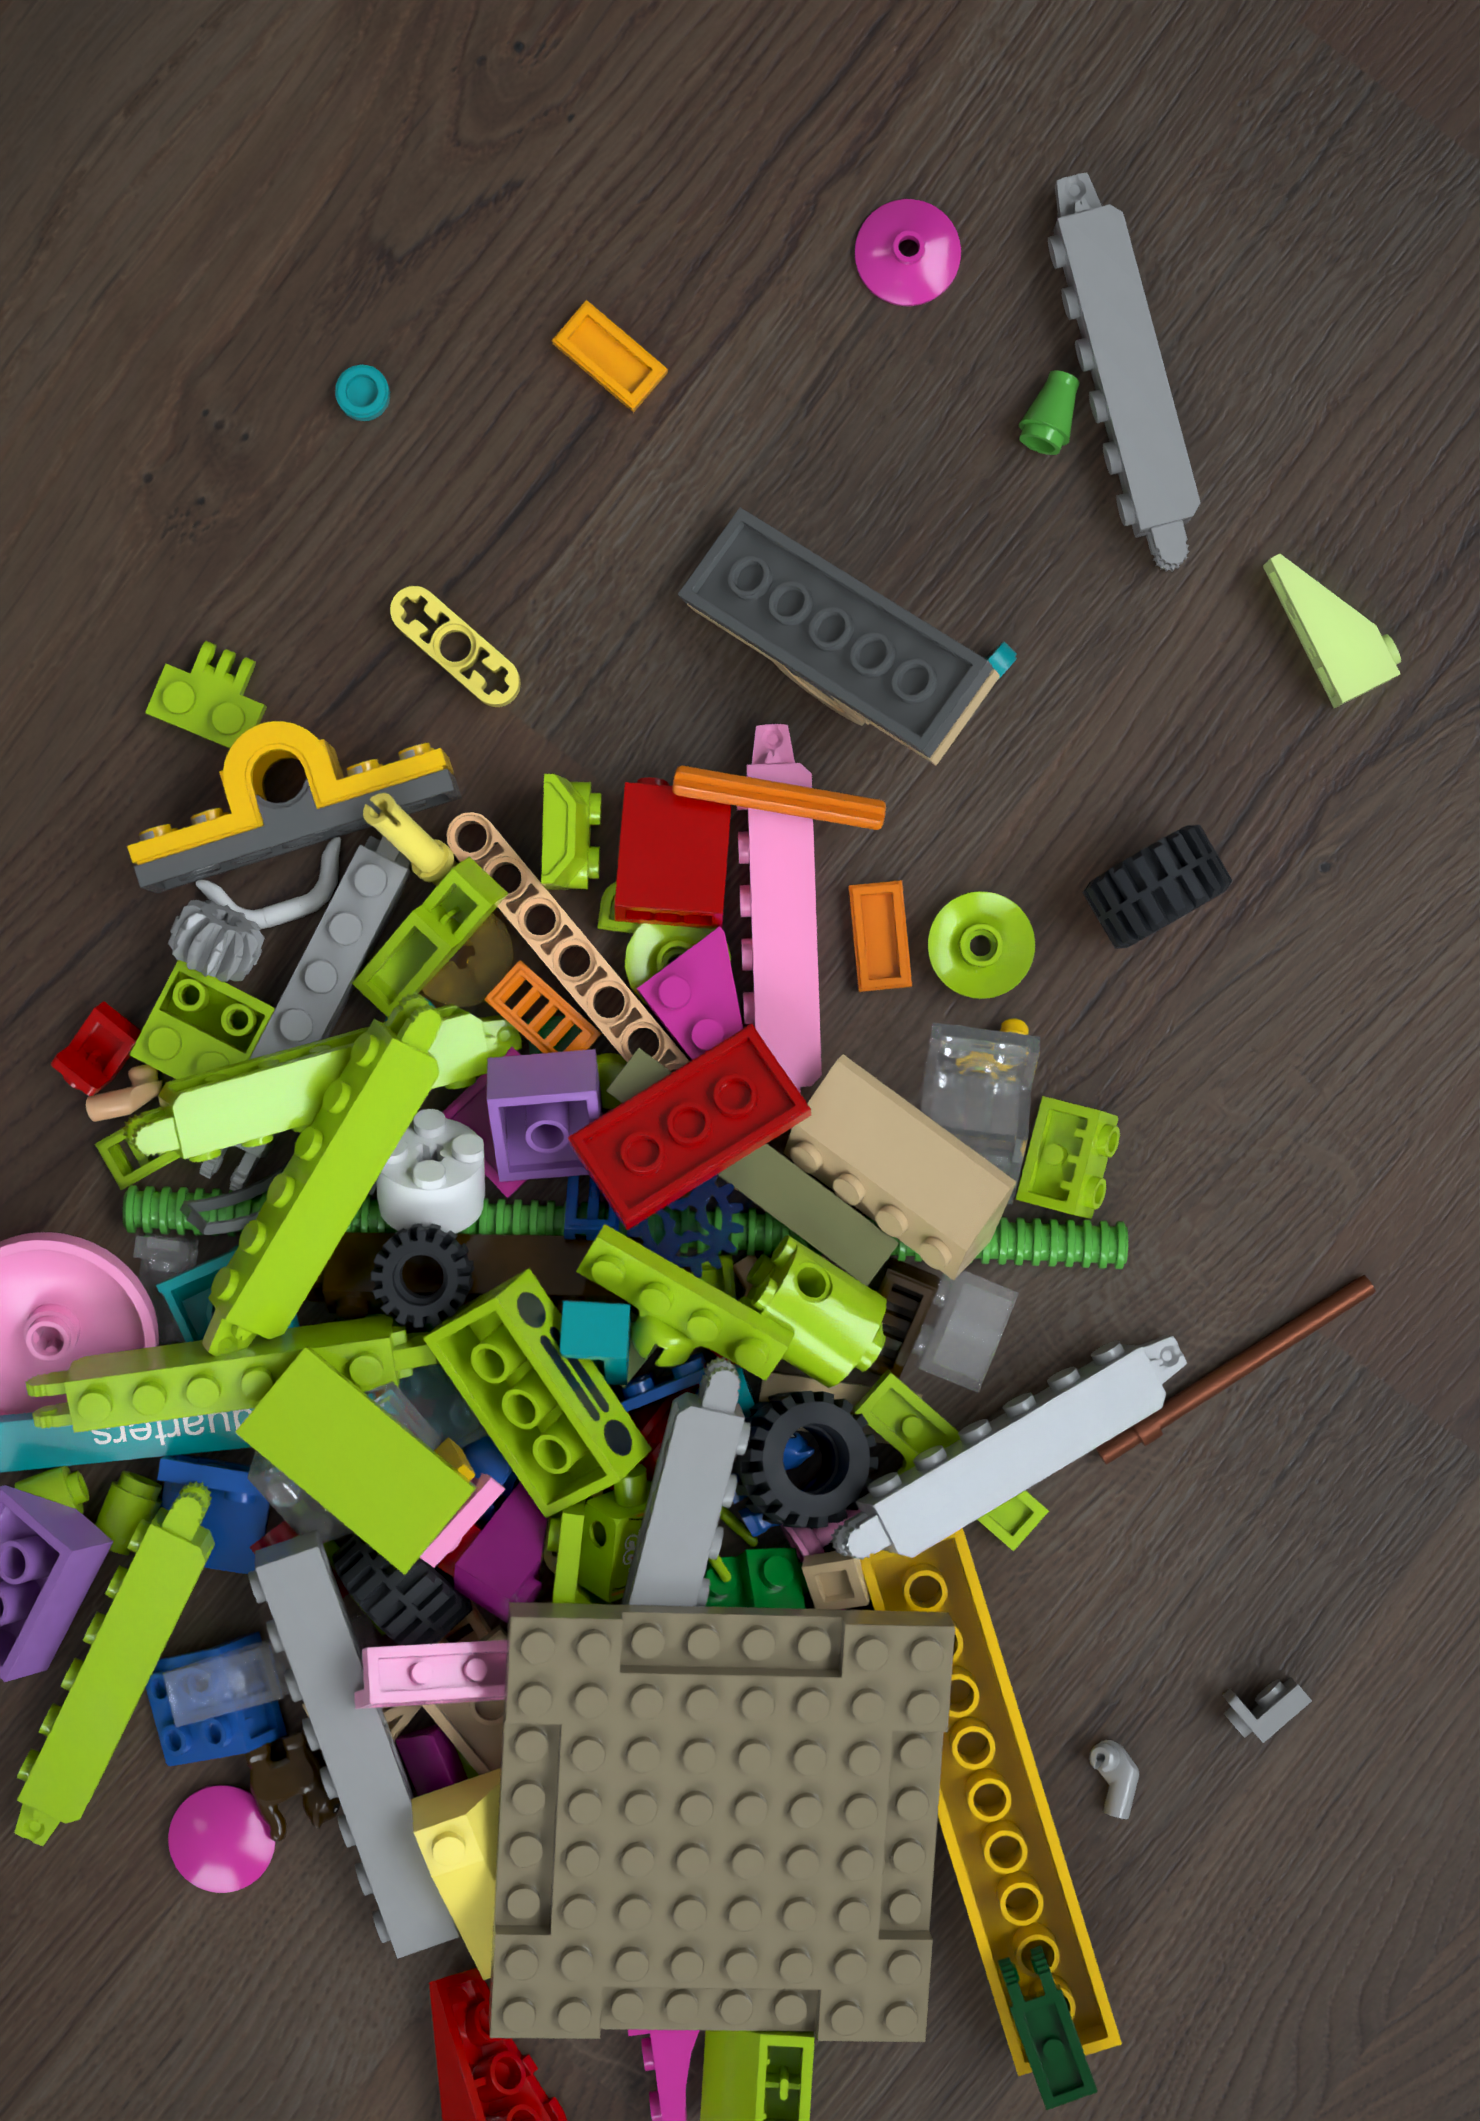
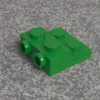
(759, 1580)

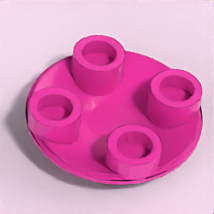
(220, 1839)

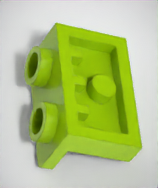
(1068, 1158)

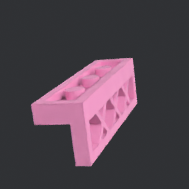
(433, 1674)

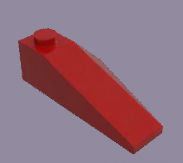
(477, 2073)

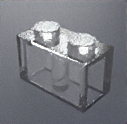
(964, 1329)

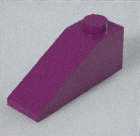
(505, 1557)

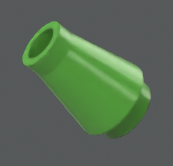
(1050, 416)

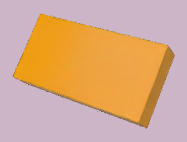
(610, 356)

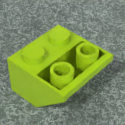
(200, 1025)
(757, 2075)

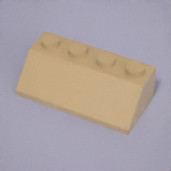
(900, 1168)

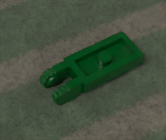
(1048, 2035)

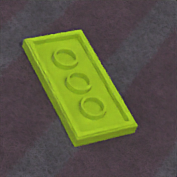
(356, 1459)

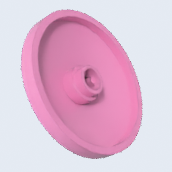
(63, 1304)

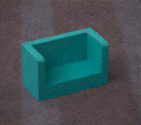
(598, 1334)

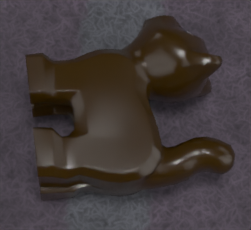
(279, 1779)

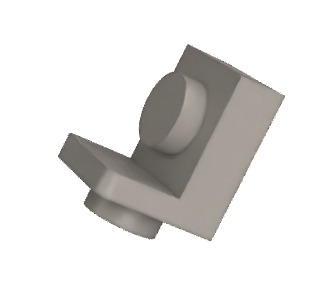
(1275, 1708)

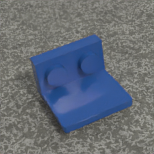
(647, 1389)
(236, 1510)
(217, 1736)

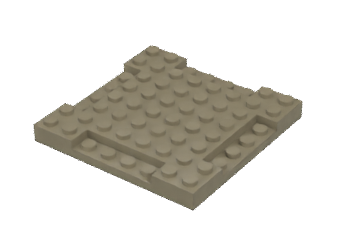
(718, 1820)

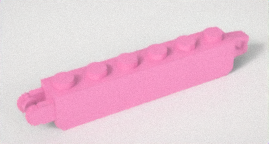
(782, 917)

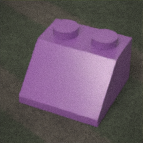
(536, 1106)

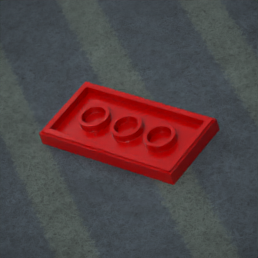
(689, 1126)

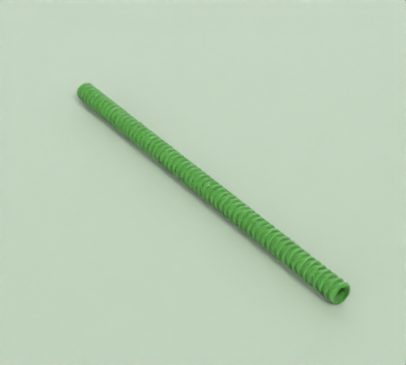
(761, 1231)

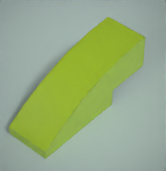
(430, 935)

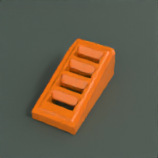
(507, 988)

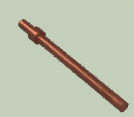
(1150, 1428)

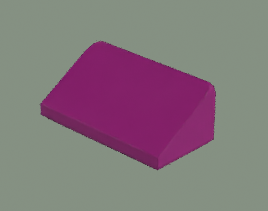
(430, 1759)

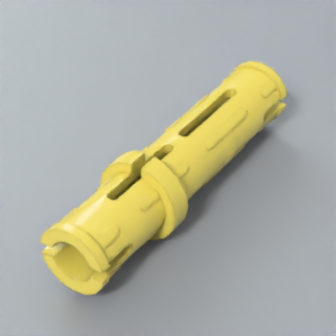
(428, 857)

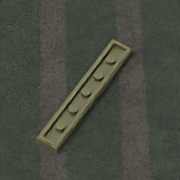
(785, 1191)

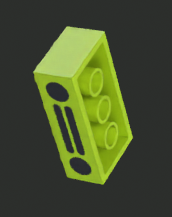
(541, 1410)

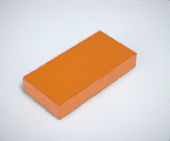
(880, 936)

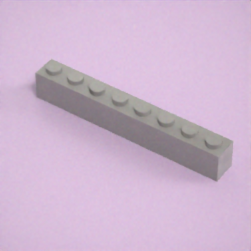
(355, 1743)

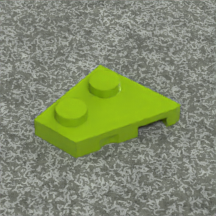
(566, 1539)

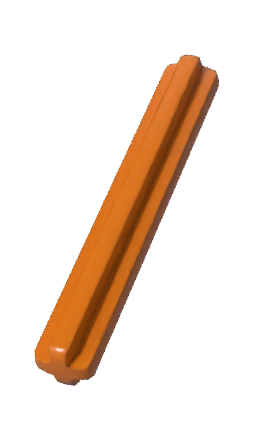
(779, 797)

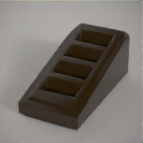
(915, 1280)

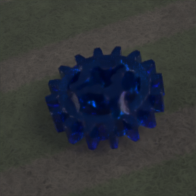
(715, 1238)

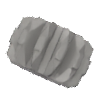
(216, 940)

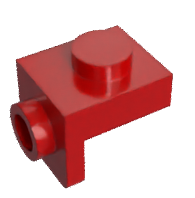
(97, 1050)

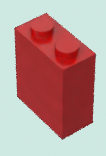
(671, 857)

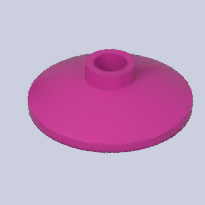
(903, 278)

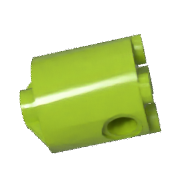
(825, 1307)

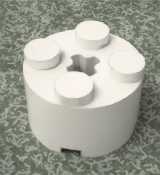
(433, 1175)

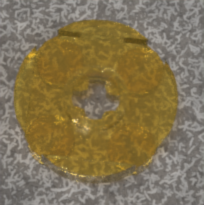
(485, 970)

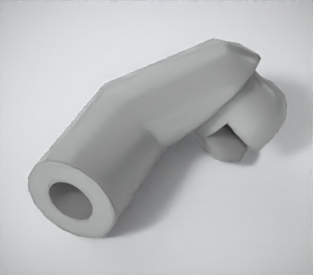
(1120, 1774)

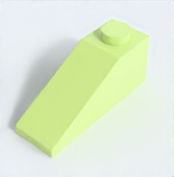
(1338, 639)

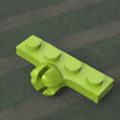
(681, 1309)
(916, 1427)

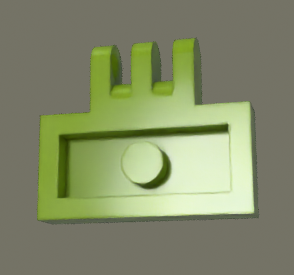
(208, 698)

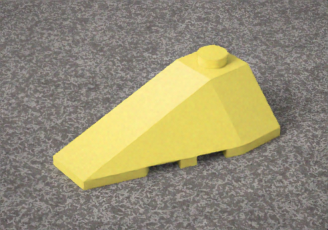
(459, 1844)

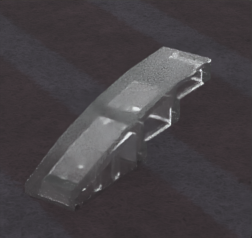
(238, 1678)

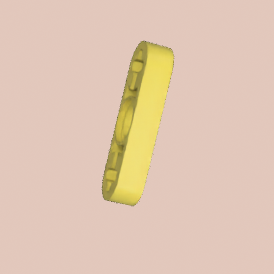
(417, 630)

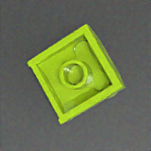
(567, 823)

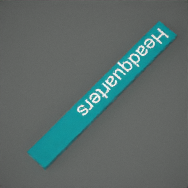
(37, 1448)

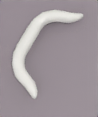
(292, 908)

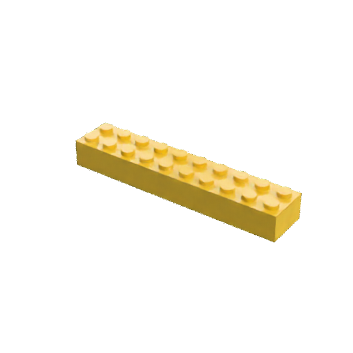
(996, 1803)

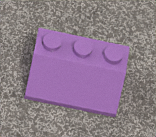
(44, 1575)

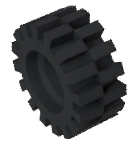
(404, 1302)

